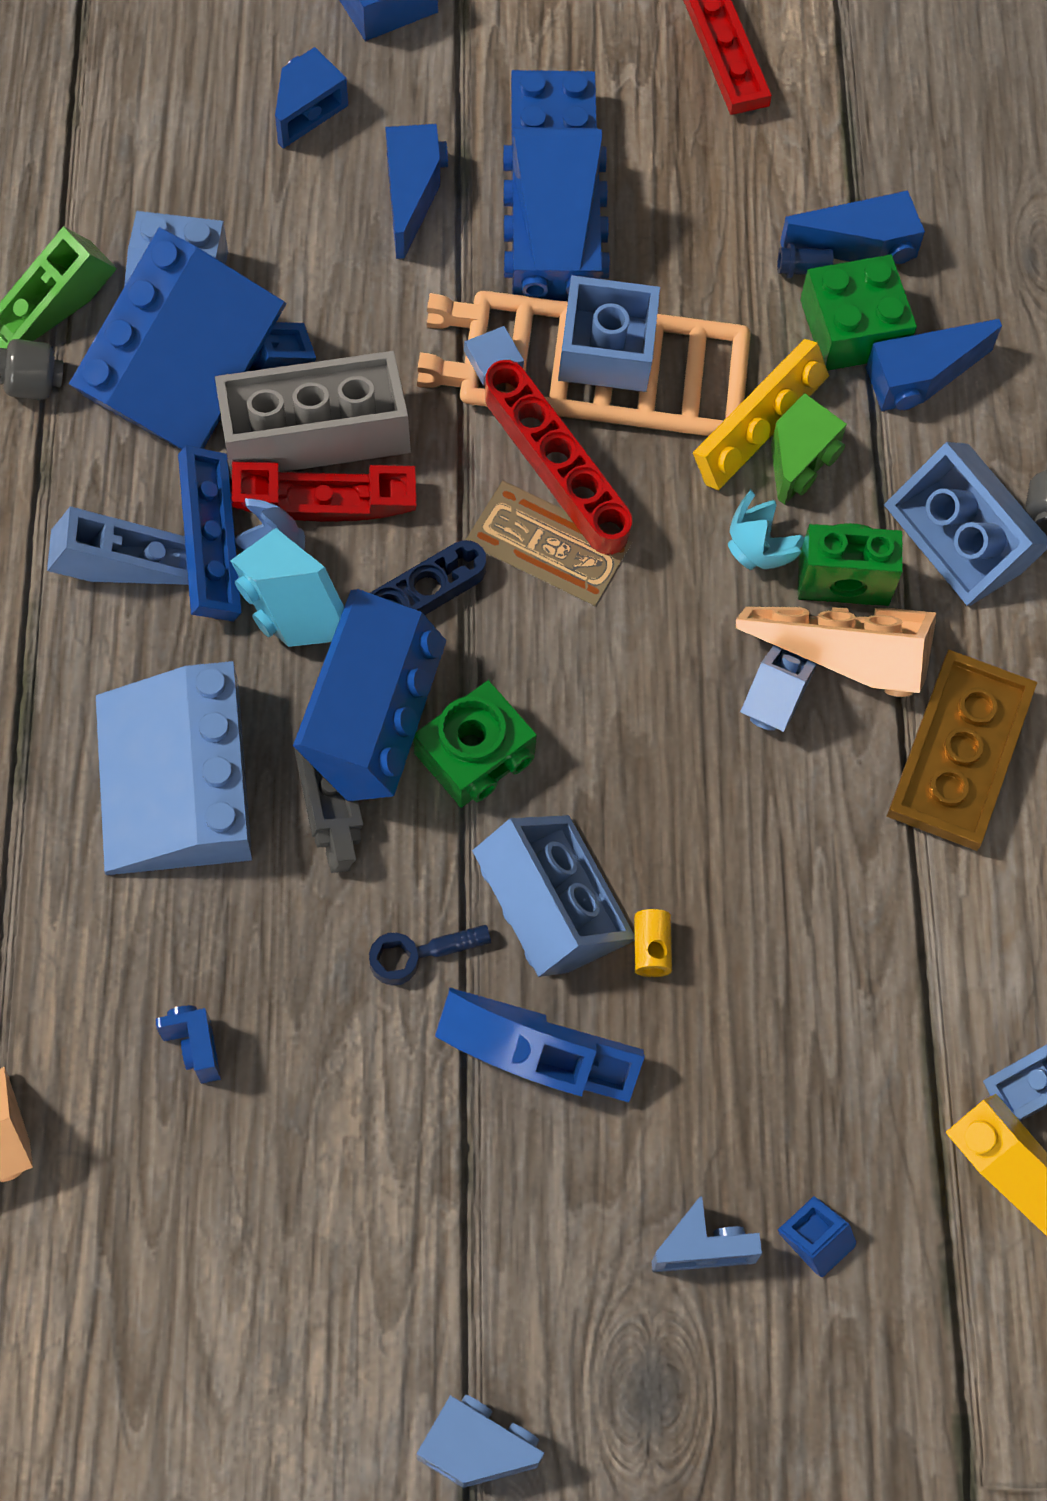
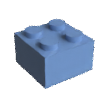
(609, 333)

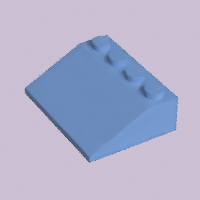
(173, 771)

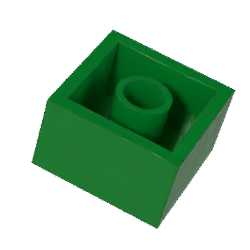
(854, 307)

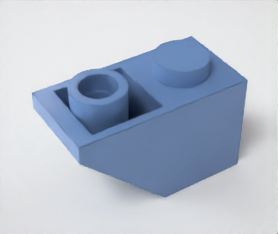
(475, 1449)

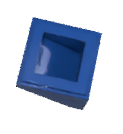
(818, 1236)

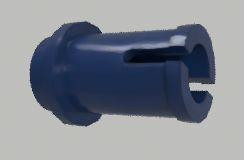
(799, 260)

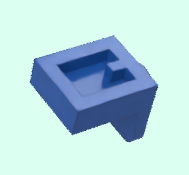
(285, 346)
(200, 1048)

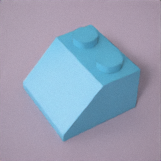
(288, 591)

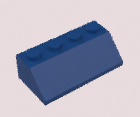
(370, 696)

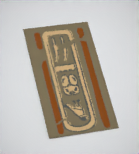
(543, 543)

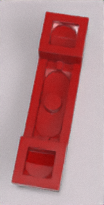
(327, 496)

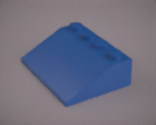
(171, 336)

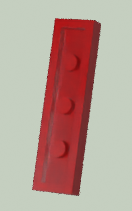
(729, 55)

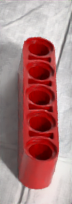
(556, 437)

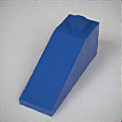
(414, 178)
(860, 229)
(920, 365)

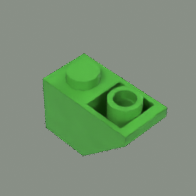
(802, 444)

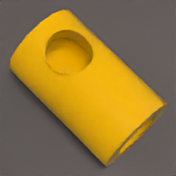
(653, 943)

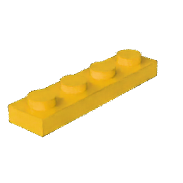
(757, 415)

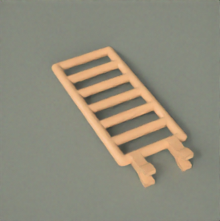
(445, 313)

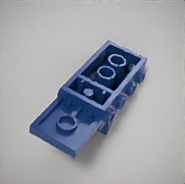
(554, 184)

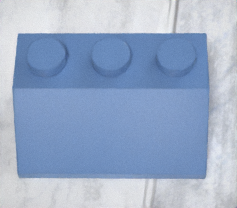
(967, 522)
(552, 893)

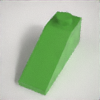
(53, 287)

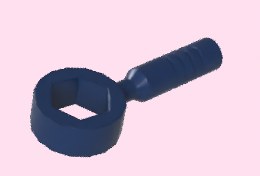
(436, 947)

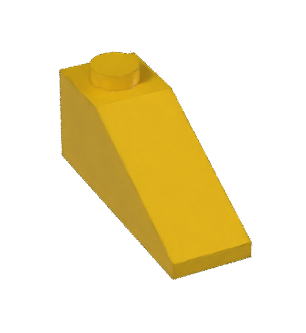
(1005, 1156)

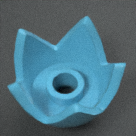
(752, 537)

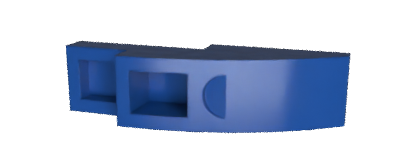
(536, 1049)

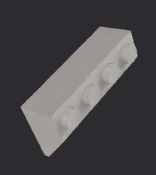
(315, 412)

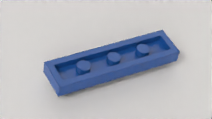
(209, 533)

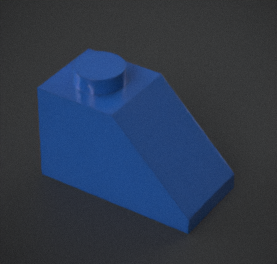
(308, 95)

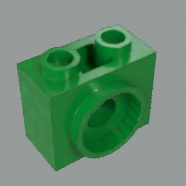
(849, 564)
(468, 770)

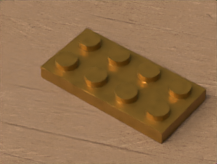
(962, 750)

